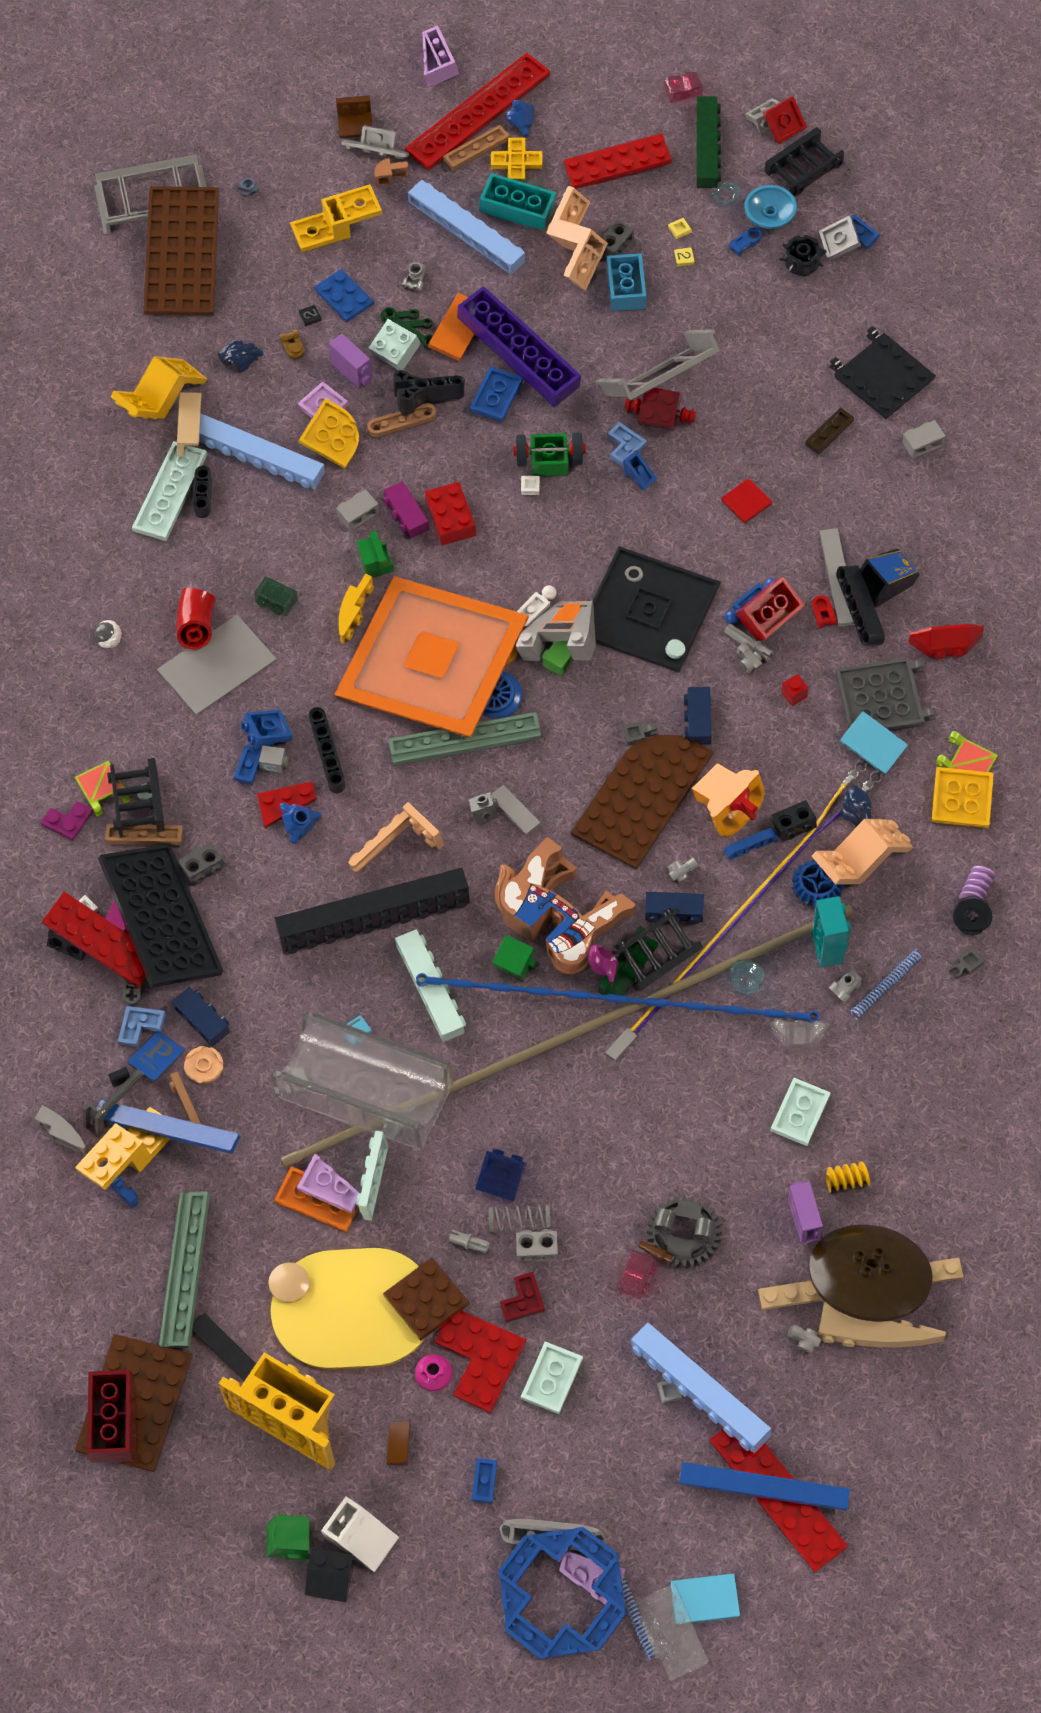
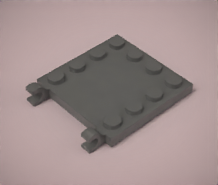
(883, 692)

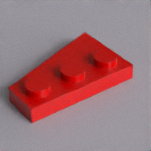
(270, 801)

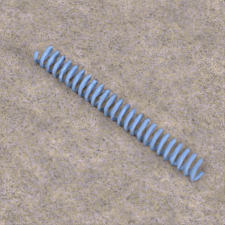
(888, 987)
(631, 1618)

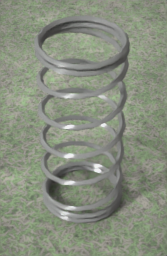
(492, 1211)

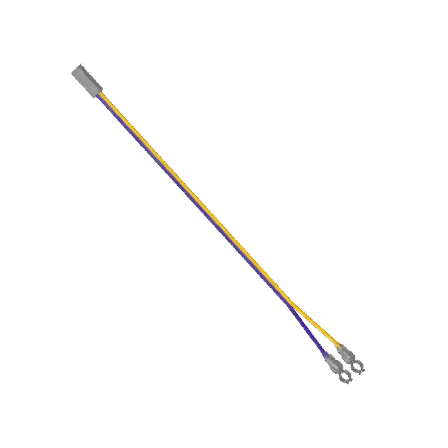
(628, 1035)

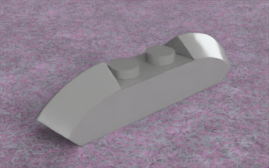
(515, 1529)

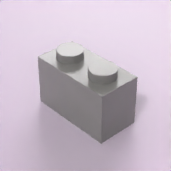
(923, 439)
(357, 510)

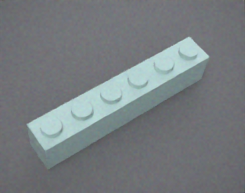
(435, 997)

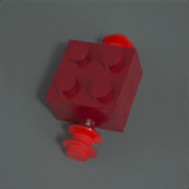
(660, 409)

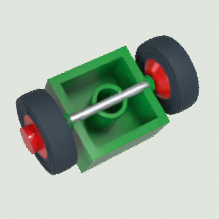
(549, 453)

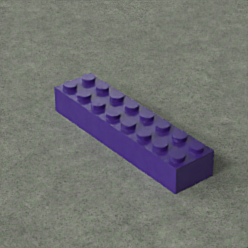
(519, 346)

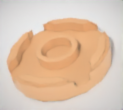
(203, 1065)

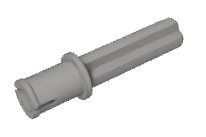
(754, 645)

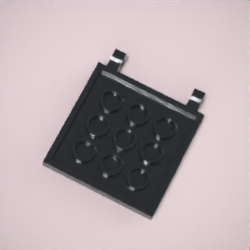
(883, 374)

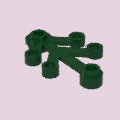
(409, 325)

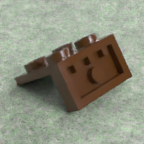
(353, 115)

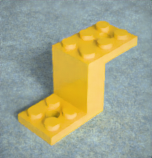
(158, 388)

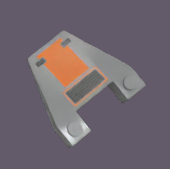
(562, 622)

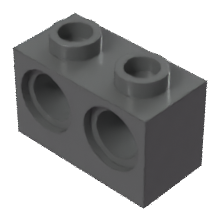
(618, 238)
(198, 860)

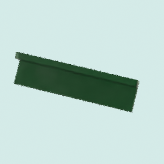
(624, 974)

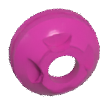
(437, 1381)

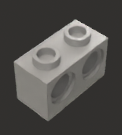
(537, 1251)

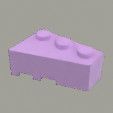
(438, 60)

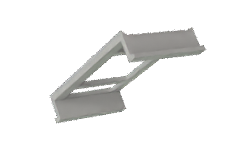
(121, 174)
(698, 341)

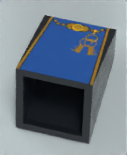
(887, 575)

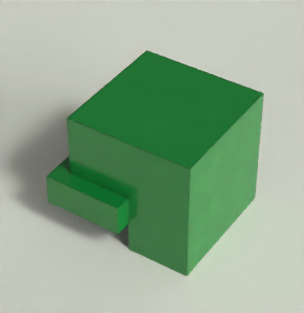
(374, 556)
(515, 958)
(288, 1537)

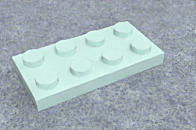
(371, 1180)

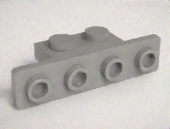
(377, 140)

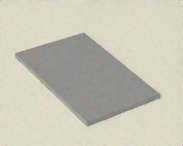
(219, 667)

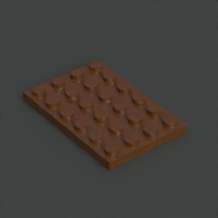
(158, 1382)

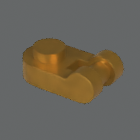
(294, 350)

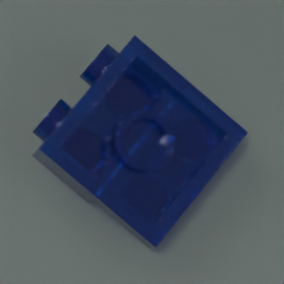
(501, 1174)

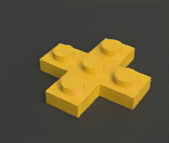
(516, 159)

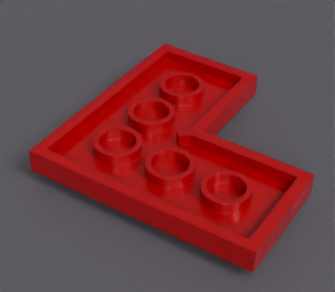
(491, 1357)

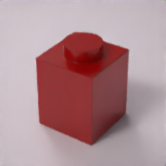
(794, 690)

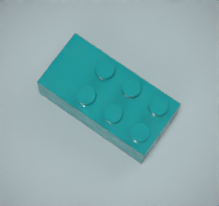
(517, 201)
(830, 931)

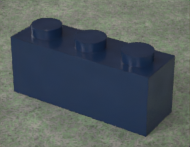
(698, 715)
(690, 906)
(201, 1016)

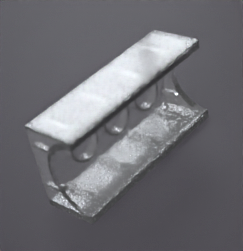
(365, 1080)

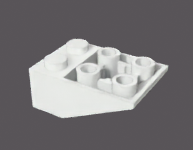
(359, 1534)

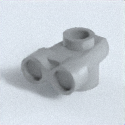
(415, 277)
(751, 660)
(679, 870)
(843, 988)
(807, 1339)

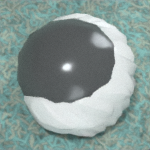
(107, 634)

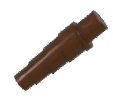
(657, 1252)

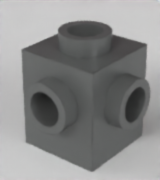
(484, 808)

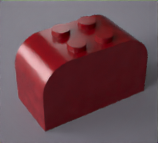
(111, 1416)

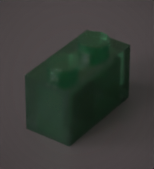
(275, 596)

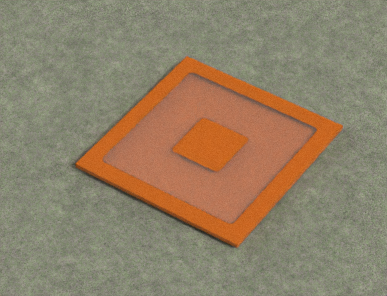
(432, 656)

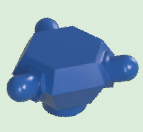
(521, 116)
(298, 820)

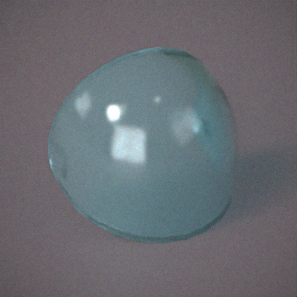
(748, 971)

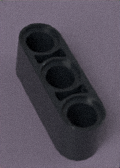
(202, 485)

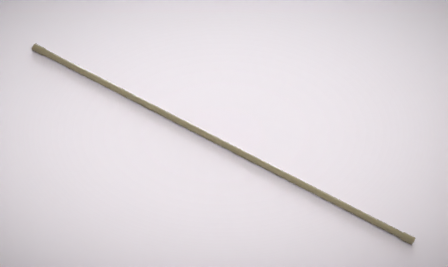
(298, 1155)

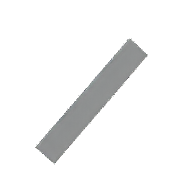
(833, 559)

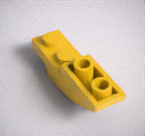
(351, 606)

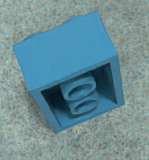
(626, 282)

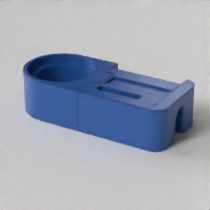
(744, 241)

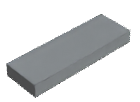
(515, 811)

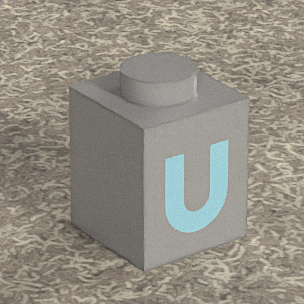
(273, 759)

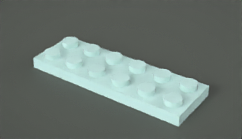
(168, 492)

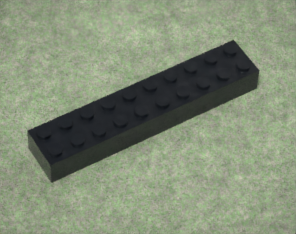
(372, 910)

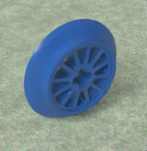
(511, 704)

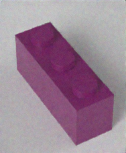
(405, 510)

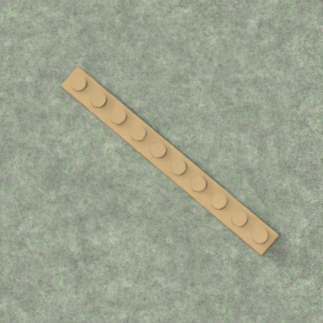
(805, 1293)

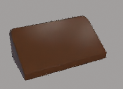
(398, 1443)

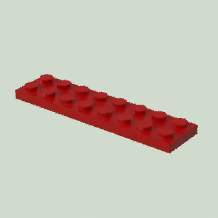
(800, 1523)

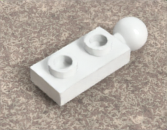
(537, 604)

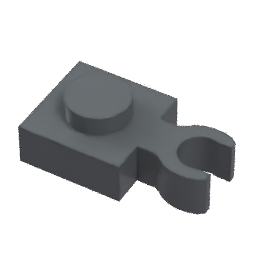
(968, 962)

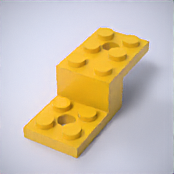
(337, 215)
(120, 1150)

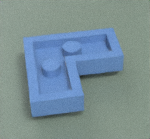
(627, 441)
(139, 1019)

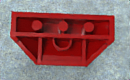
(946, 640)

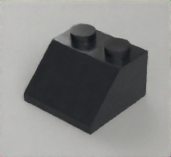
(329, 1574)

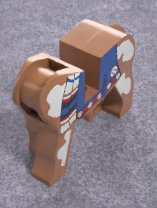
(531, 906)

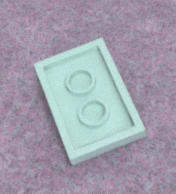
(800, 1111)
(551, 1377)

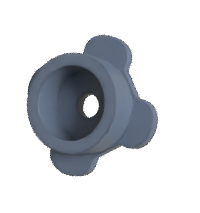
(247, 182)

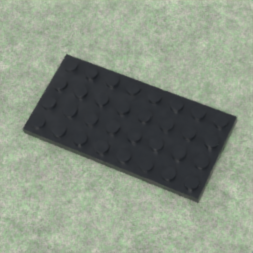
(160, 915)

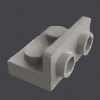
(757, 116)

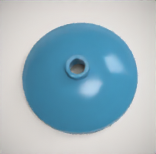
(770, 200)

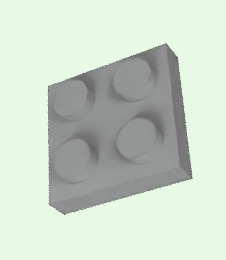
(840, 238)

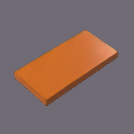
(452, 335)
(309, 1206)

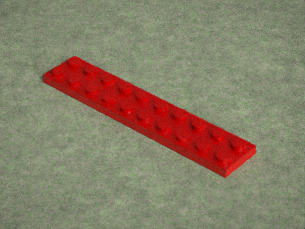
(477, 111)

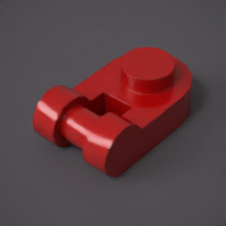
(820, 606)

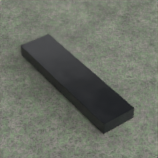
(223, 1346)

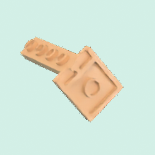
(389, 833)

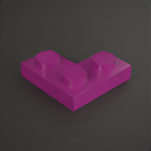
(69, 824)

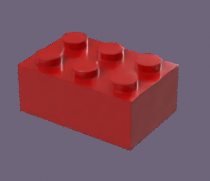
(450, 513)
(770, 609)

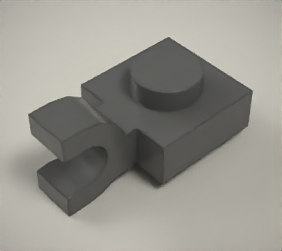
(636, 732)

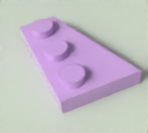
(326, 1185)
(583, 1572)

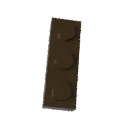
(829, 431)

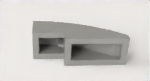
(60, 1130)

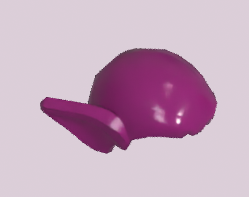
(603, 961)

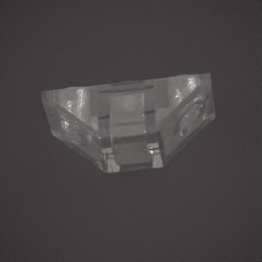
(798, 1034)

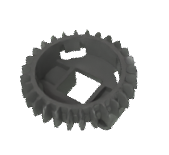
(705, 1232)

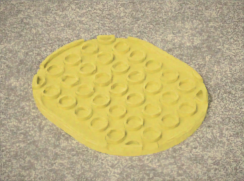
(344, 1312)

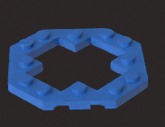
(607, 1585)

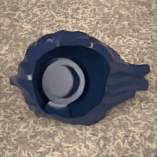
(239, 354)
(856, 805)

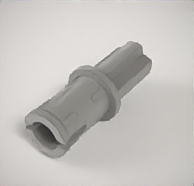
(469, 1241)

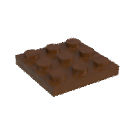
(426, 1299)

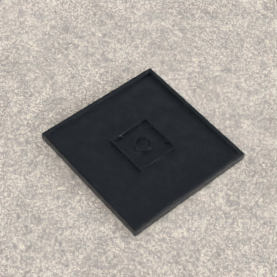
(650, 612)

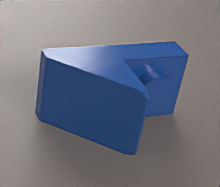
(636, 467)

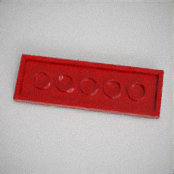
(617, 161)
(95, 937)

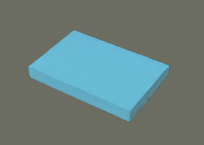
(873, 743)
(709, 1597)

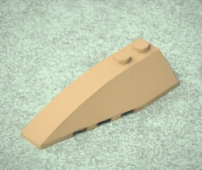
(885, 1334)

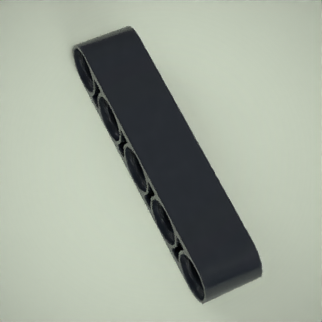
(860, 605)
(323, 743)

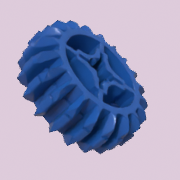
(800, 879)

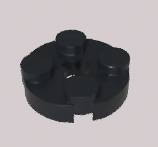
(965, 906)

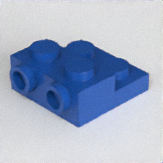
(265, 728)

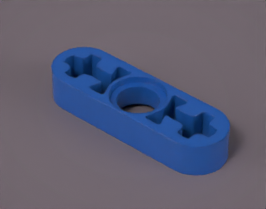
(754, 841)

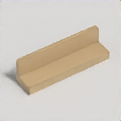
(188, 421)

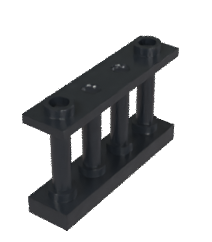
(801, 147)
(153, 803)
(658, 968)

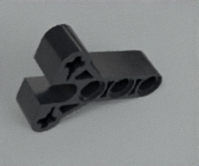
(415, 391)

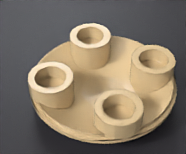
(289, 1282)

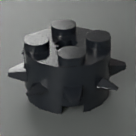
(802, 255)

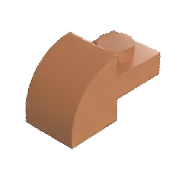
(385, 172)

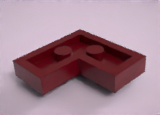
(527, 1303)

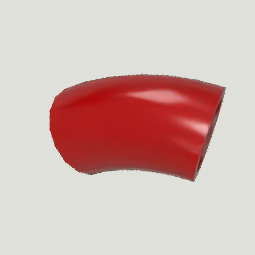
(194, 618)

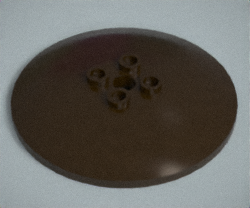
(866, 1293)

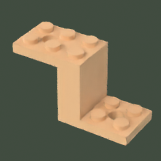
(586, 244)
(863, 851)

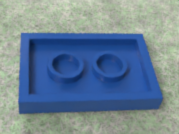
(344, 295)
(496, 394)

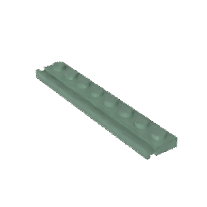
(446, 743)
(184, 1270)

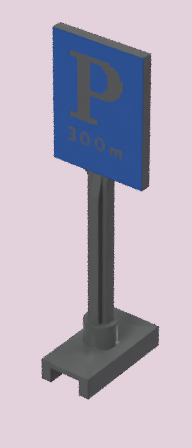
(149, 1061)

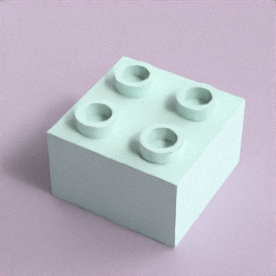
(394, 345)

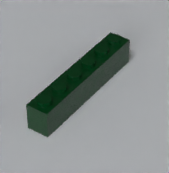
(707, 142)

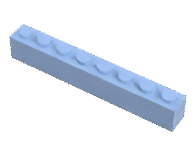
(466, 227)
(260, 452)
(701, 1388)

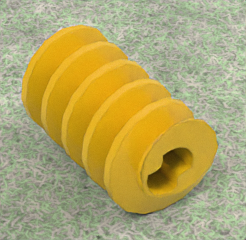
(847, 1176)

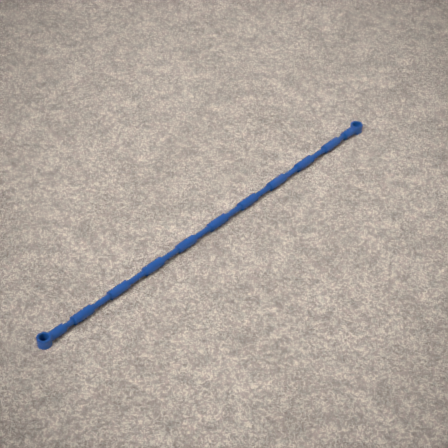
(616, 998)

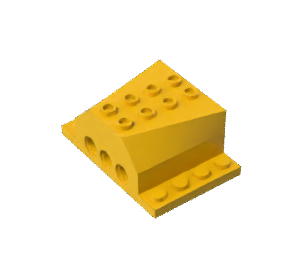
(284, 1406)

